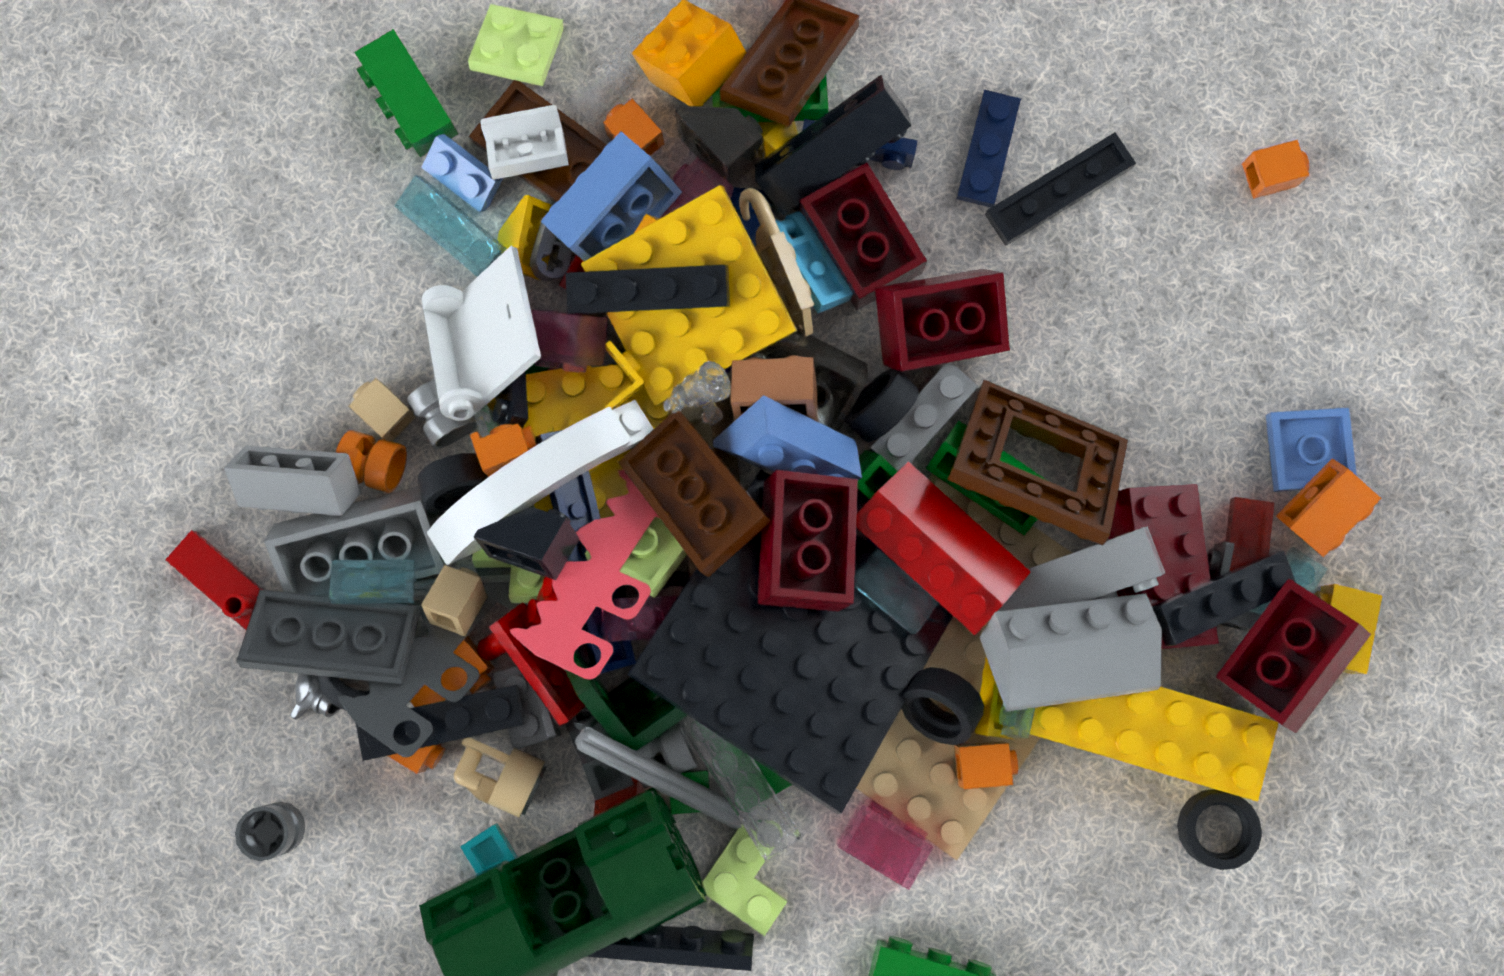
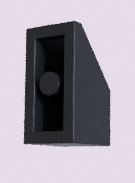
(530, 541)

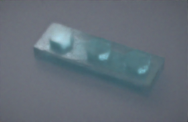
(449, 225)

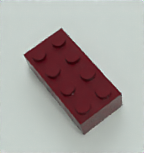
(1179, 538)

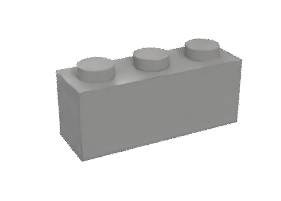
(927, 416)
(293, 480)

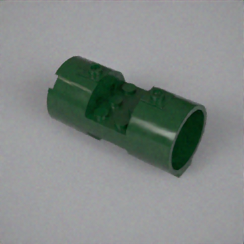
(567, 896)

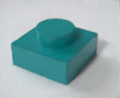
(488, 849)

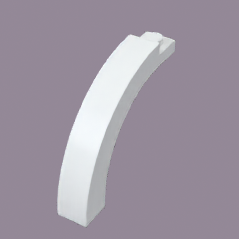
(537, 475)

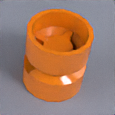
(375, 463)

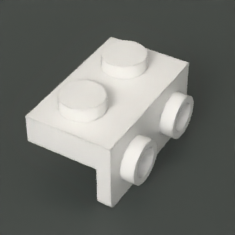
(524, 142)

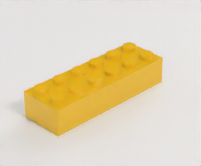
(1169, 736)

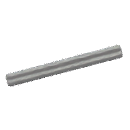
(656, 776)

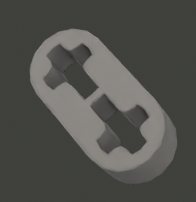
(543, 246)

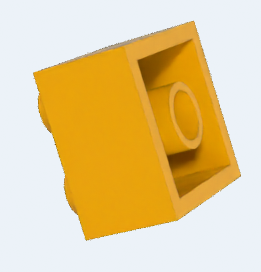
(690, 53)

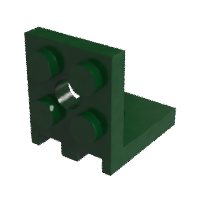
(627, 711)

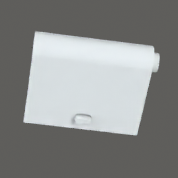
(480, 336)

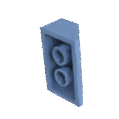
(611, 199)
(789, 441)

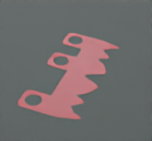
(591, 585)

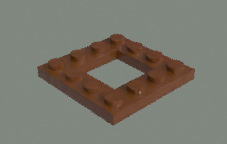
(978, 467)

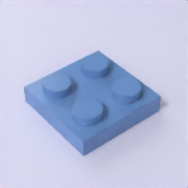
(1305, 443)

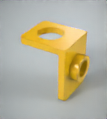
(630, 368)

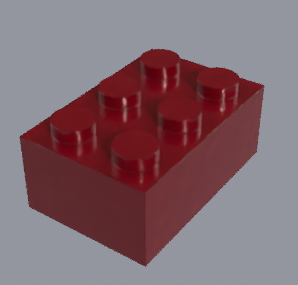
(863, 234)
(942, 319)
(809, 542)
(1293, 655)

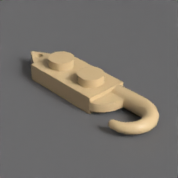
(780, 261)

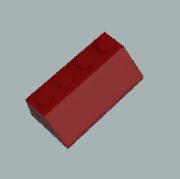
(941, 547)

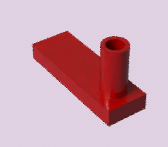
(215, 577)
(545, 678)

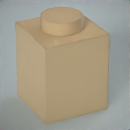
(381, 409)
(454, 599)

